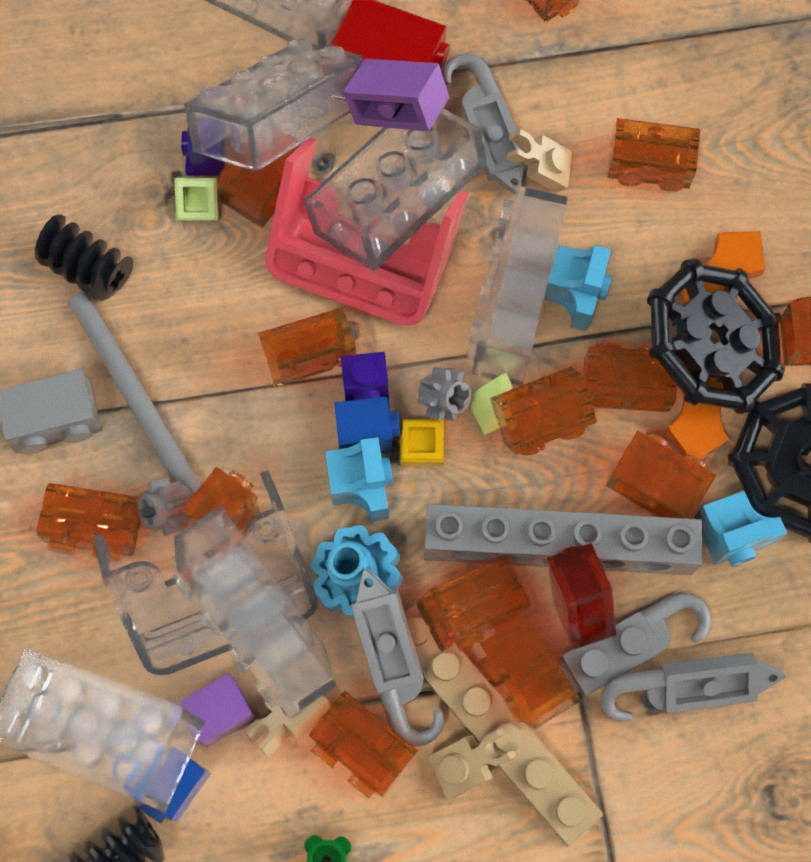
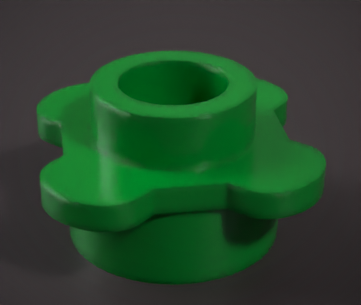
(318, 848)

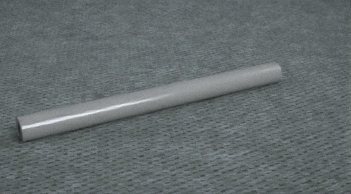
(133, 391)

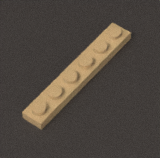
(483, 711)

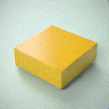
(421, 442)

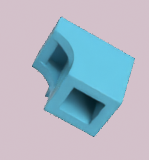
(578, 281)
(360, 477)
(736, 530)

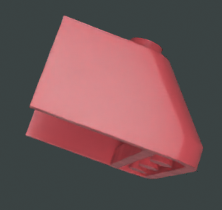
(394, 291)

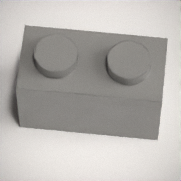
(48, 412)

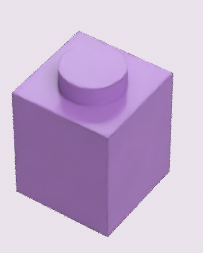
(221, 708)

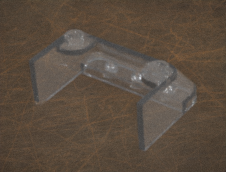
(168, 626)

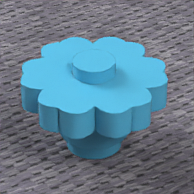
(343, 562)

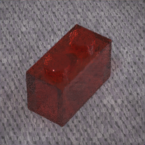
(582, 595)

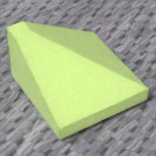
(196, 198)
(481, 404)

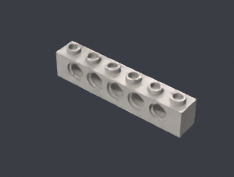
(531, 536)

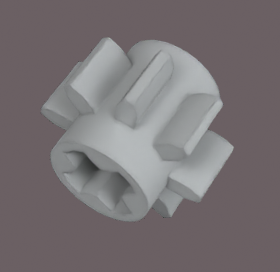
(444, 393)
(162, 506)

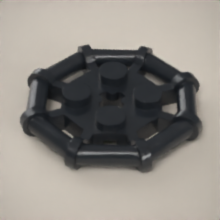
(736, 331)
(782, 459)

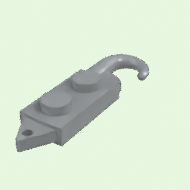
(487, 110)
(635, 643)
(391, 655)
(694, 684)

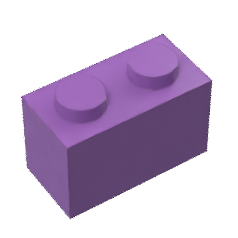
(396, 94)

